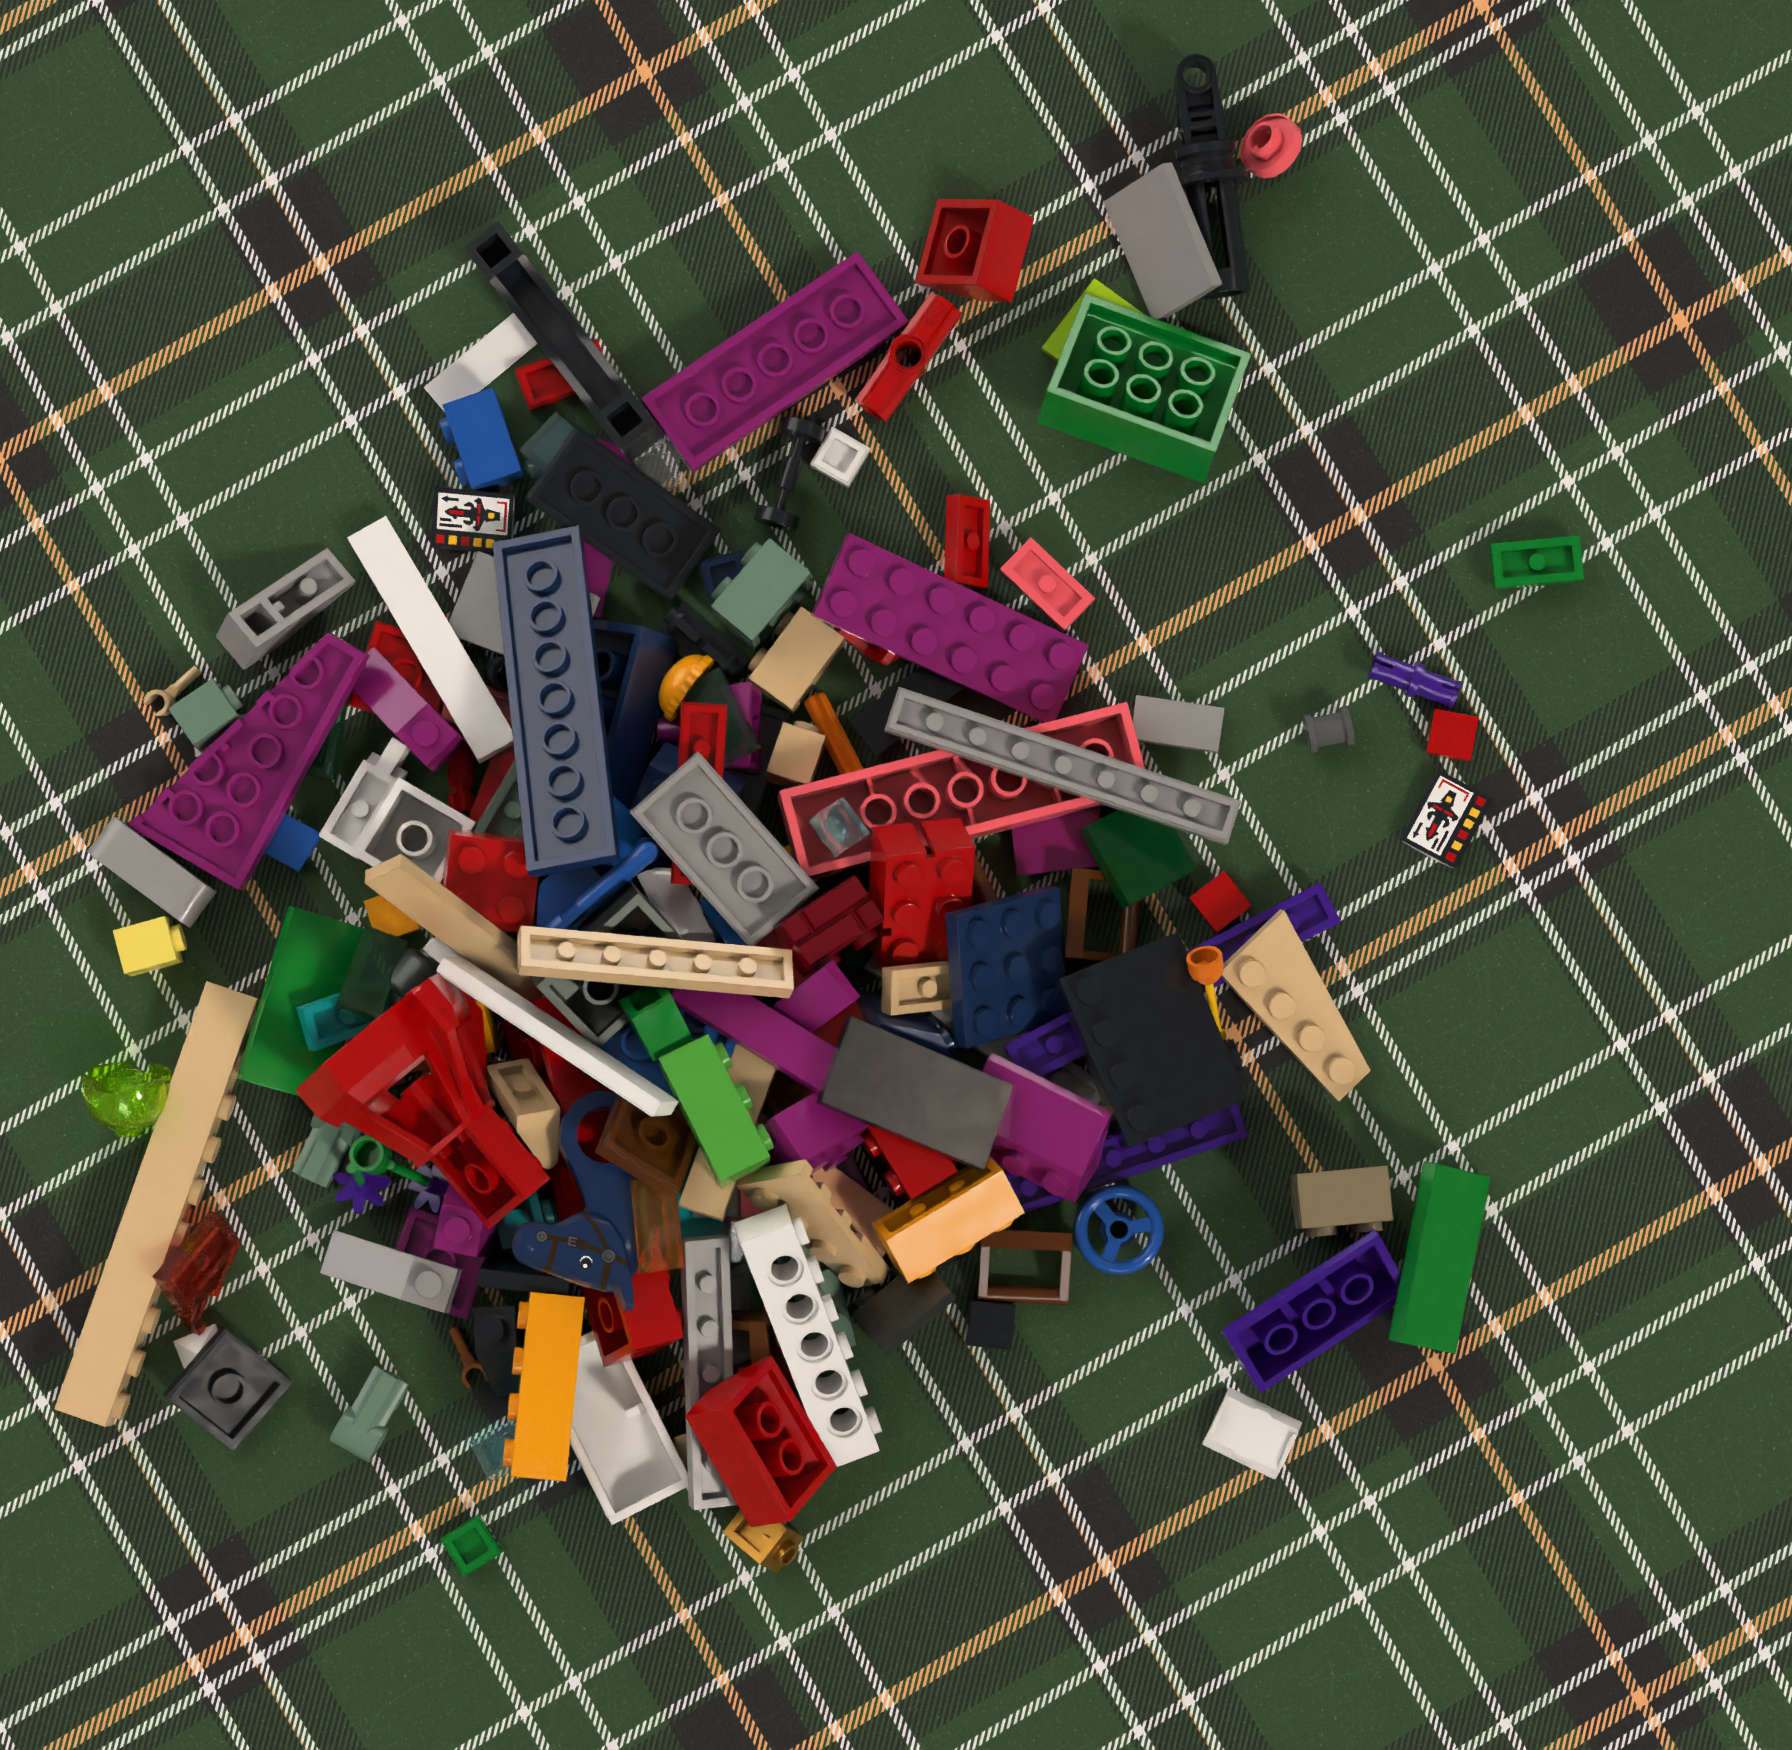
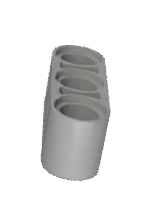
(151, 871)

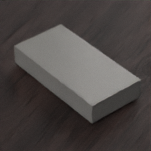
(1177, 723)

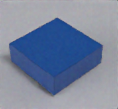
(293, 843)

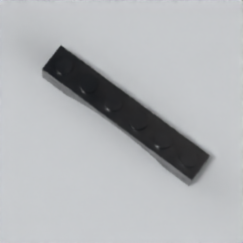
(564, 341)

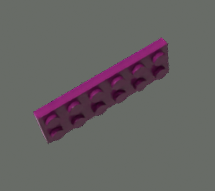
(774, 362)
(949, 629)

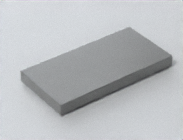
(724, 849)

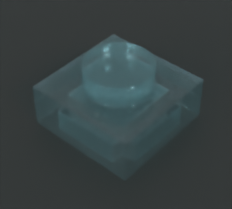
(839, 827)

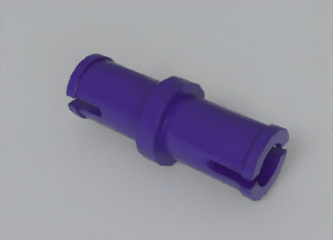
(1414, 679)

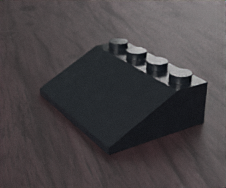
(1149, 1041)

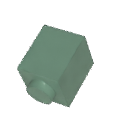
(207, 713)

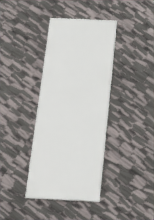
(482, 362)

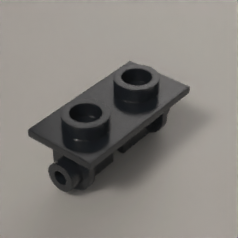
(700, 637)

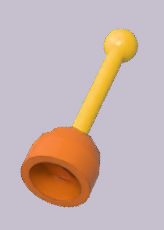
(1206, 966)

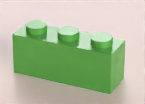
(716, 1109)

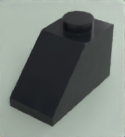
(495, 1343)

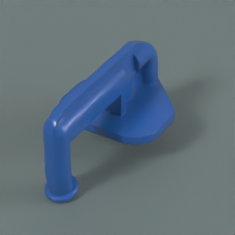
(573, 895)

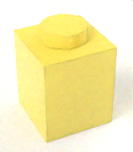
(150, 945)

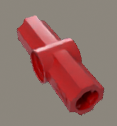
(925, 335)

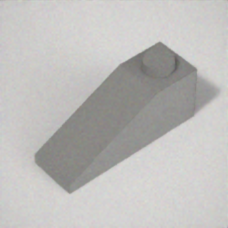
(283, 608)
(391, 1271)

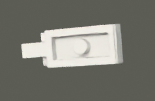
(365, 797)

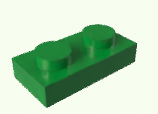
(1536, 562)

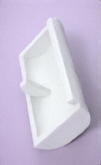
(621, 1437)

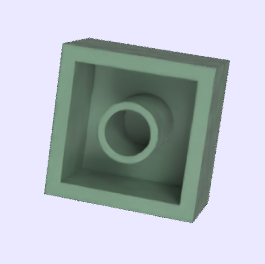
(761, 593)

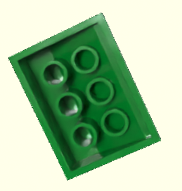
(1143, 388)

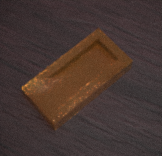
(656, 1229)

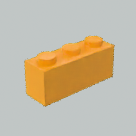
(948, 1219)

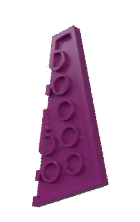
(244, 782)

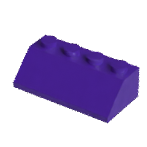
(1314, 1312)

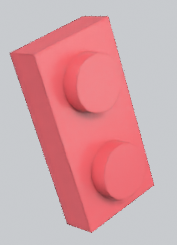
(1047, 584)

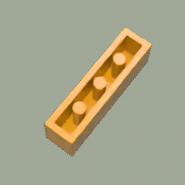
(546, 1386)

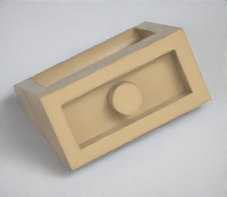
(528, 1107)

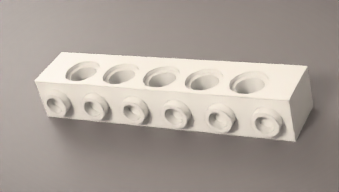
(763, 1241)

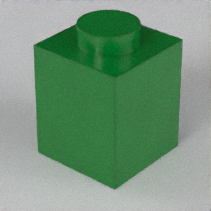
(656, 1020)

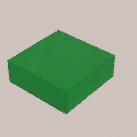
(471, 1545)

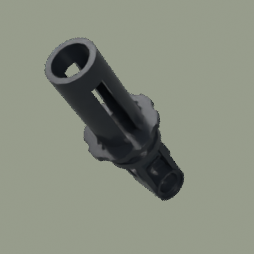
(1208, 165)

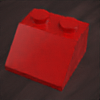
(975, 249)

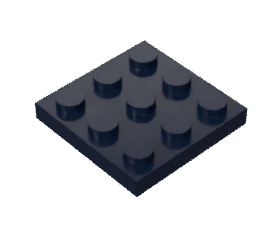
(1005, 965)

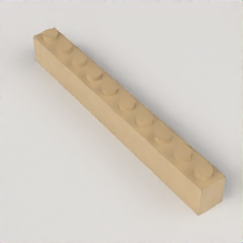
(158, 1208)

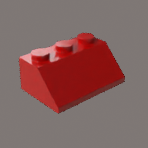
(761, 1443)

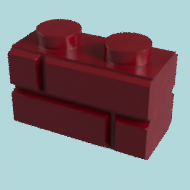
(829, 926)

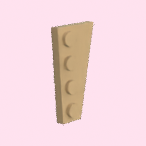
(1290, 998)
(827, 1228)

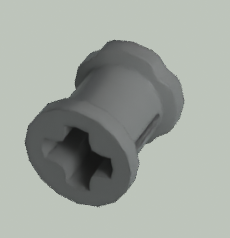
(1328, 729)

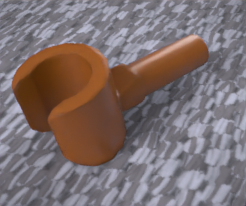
(467, 1357)

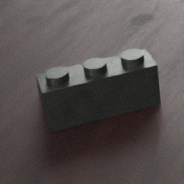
(595, 1005)

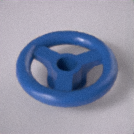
(1096, 1203)

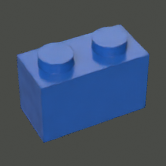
(482, 440)

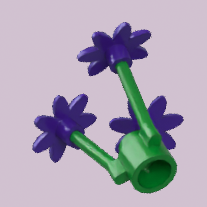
(373, 1158)

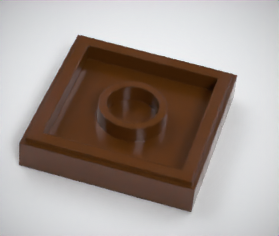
(647, 1146)

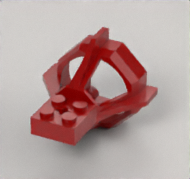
(442, 1113)

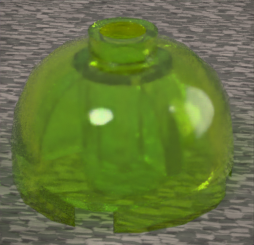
(125, 1096)

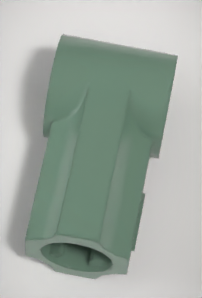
(324, 1151)
(365, 1423)

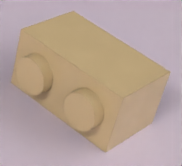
(795, 659)

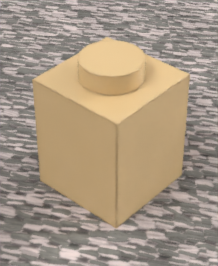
(795, 755)

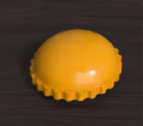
(679, 681)

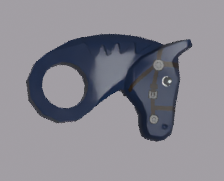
(595, 1244)

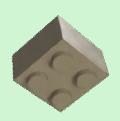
(1341, 1198)

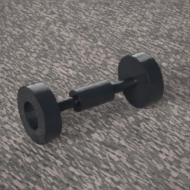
(802, 431)

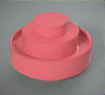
(1270, 145)

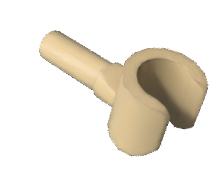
(172, 691)

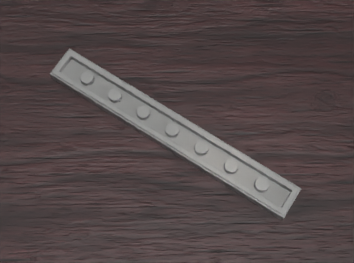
(1062, 766)

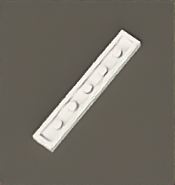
(432, 639)
(557, 1036)

